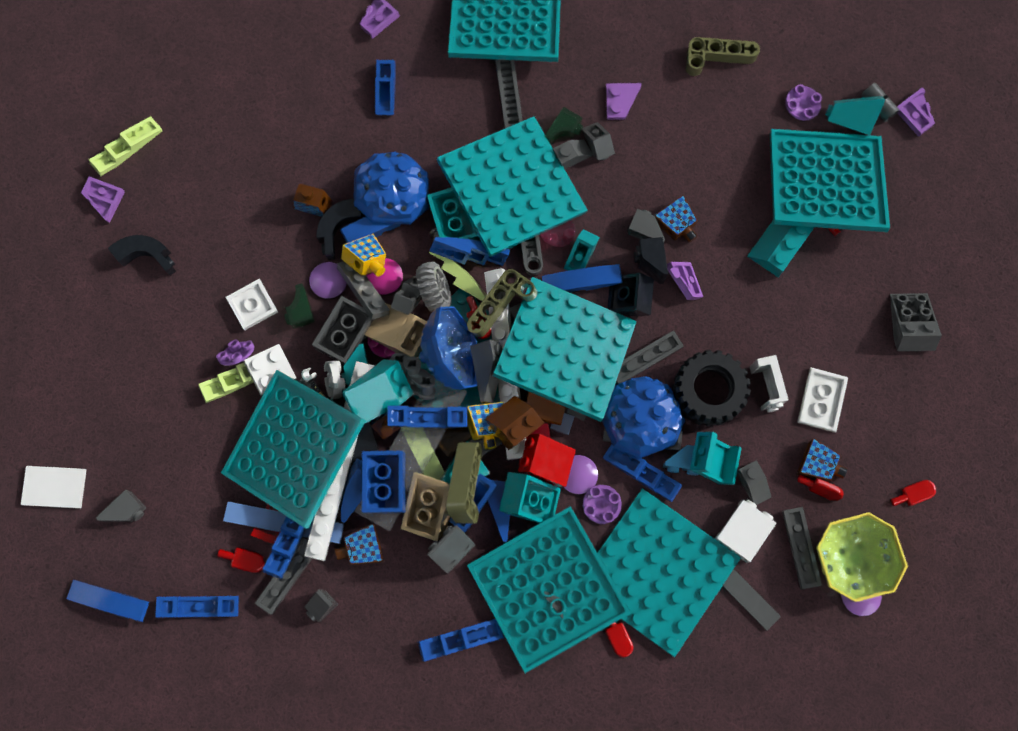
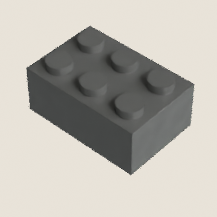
(343, 331)

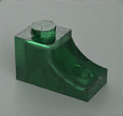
(565, 125)
(300, 311)

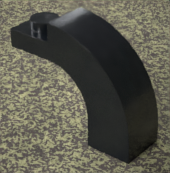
(332, 220)
(134, 246)

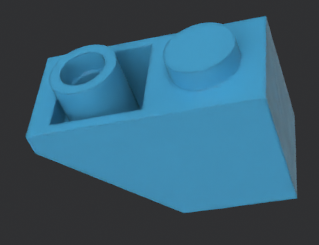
(681, 460)

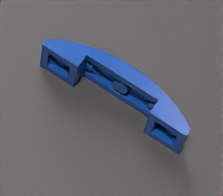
(426, 417)
(197, 606)

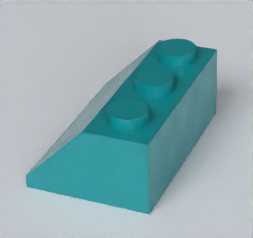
(450, 216)
(778, 246)

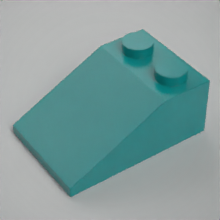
(377, 389)
(529, 498)

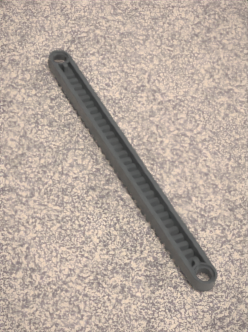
(512, 115)

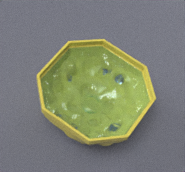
(861, 557)

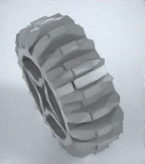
(433, 286)

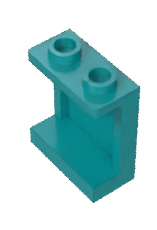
(715, 459)

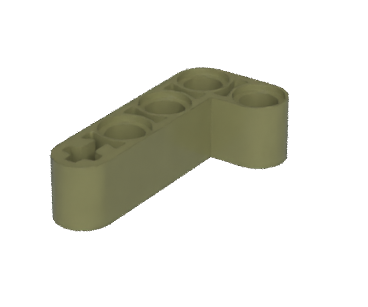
(722, 55)
(499, 305)
(463, 483)

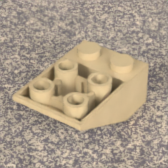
(398, 332)

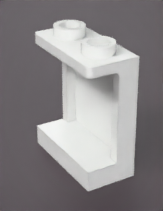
(773, 380)
(746, 530)

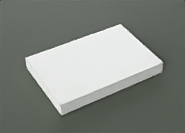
(822, 400)
(53, 487)

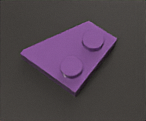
(378, 17)
(620, 99)
(685, 279)

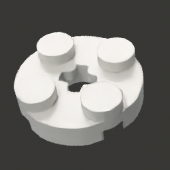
(333, 381)

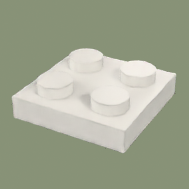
(251, 304)
(264, 364)

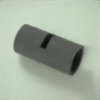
(889, 108)

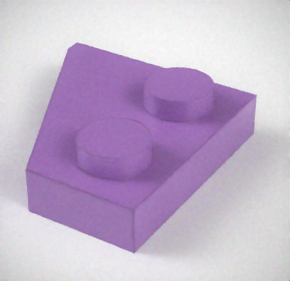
(916, 112)
(102, 197)

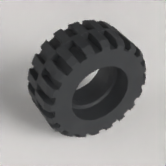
(729, 370)

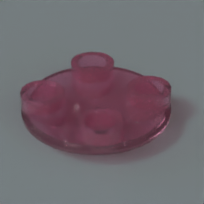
(560, 235)

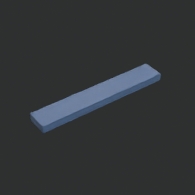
(268, 519)

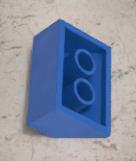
(383, 482)

